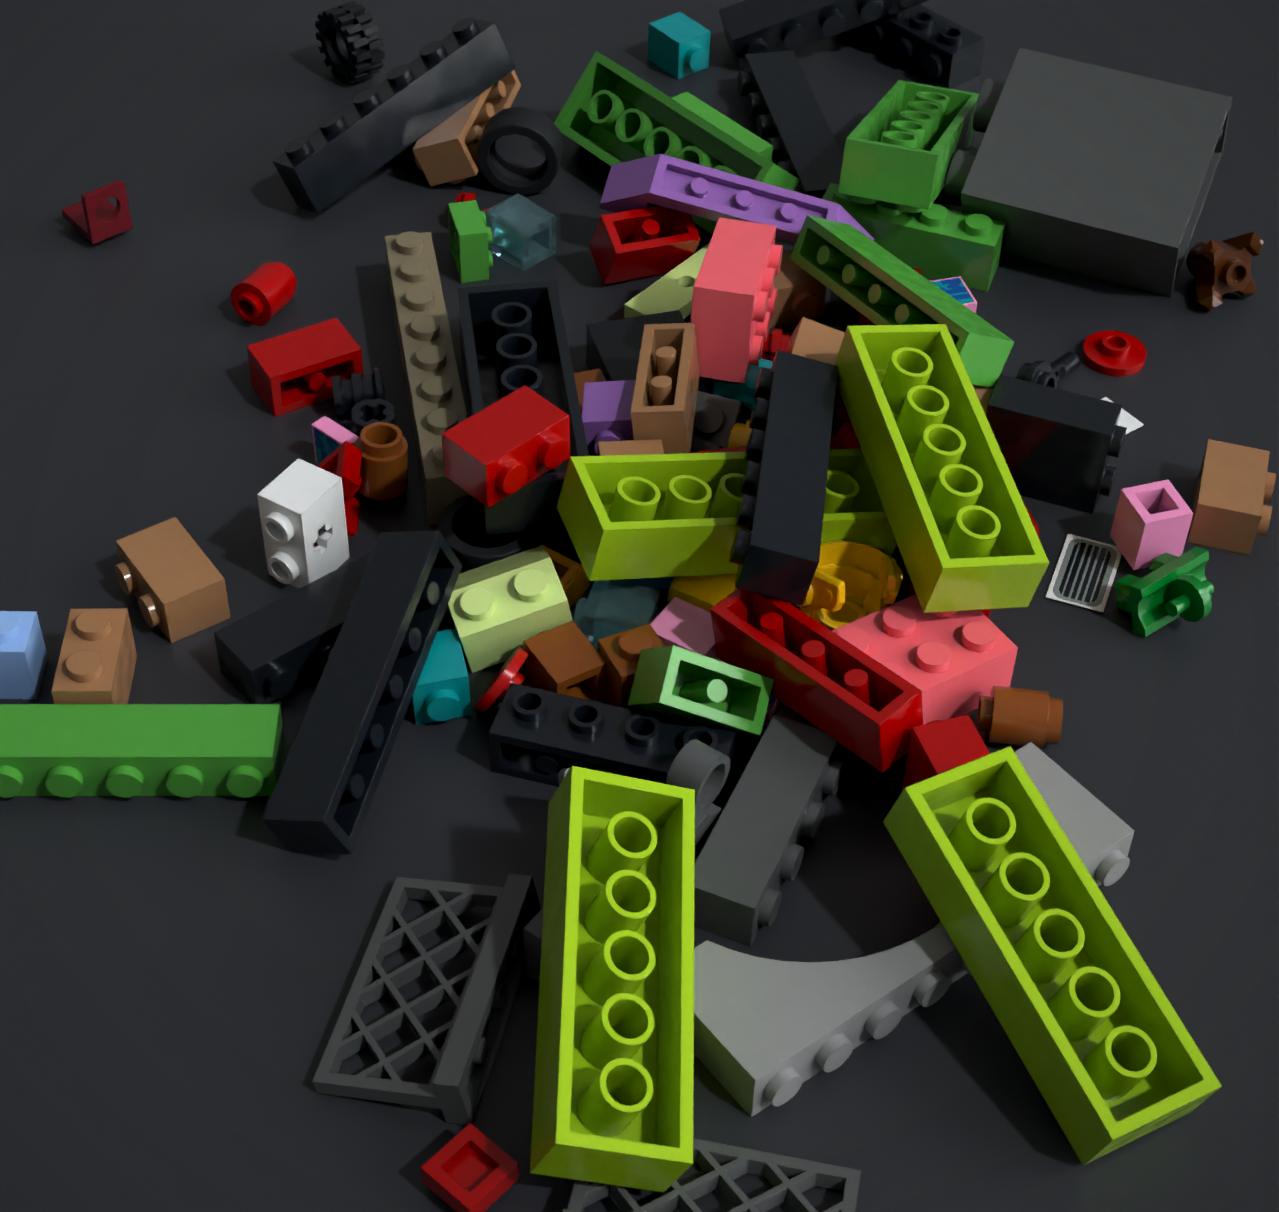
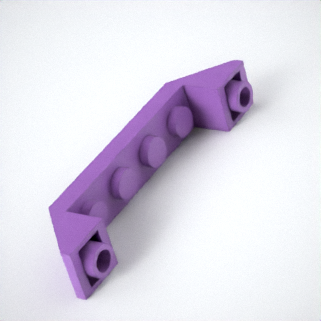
(713, 195)

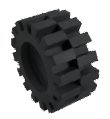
(349, 42)

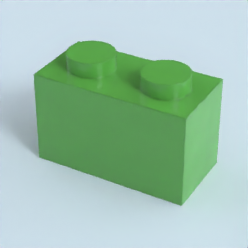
(700, 690)

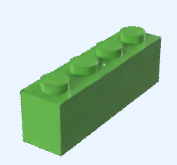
(933, 240)

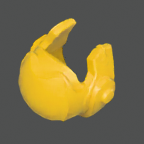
(851, 583)

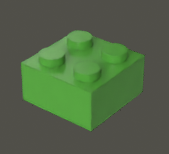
(470, 241)

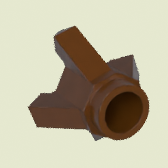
(1223, 268)

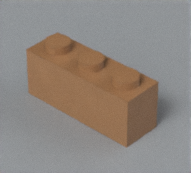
(666, 386)

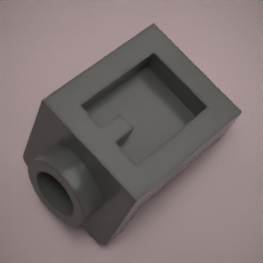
(714, 421)

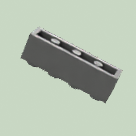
(763, 830)

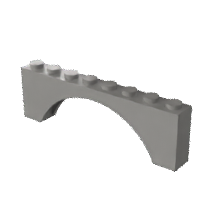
(780, 1022)

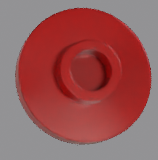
(1114, 353)
(501, 681)

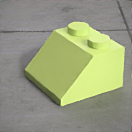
(507, 604)

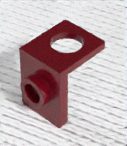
(98, 217)

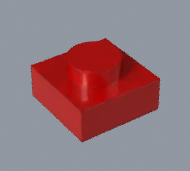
(470, 1171)

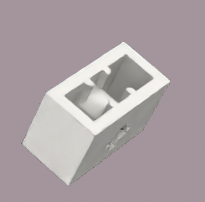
(303, 524)

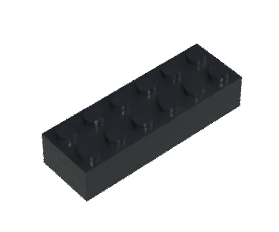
(514, 340)

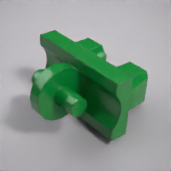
(1169, 591)

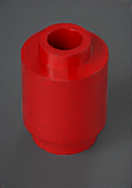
(264, 292)

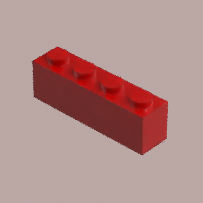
(819, 675)

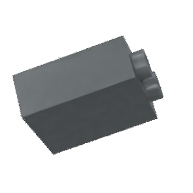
(1092, 167)

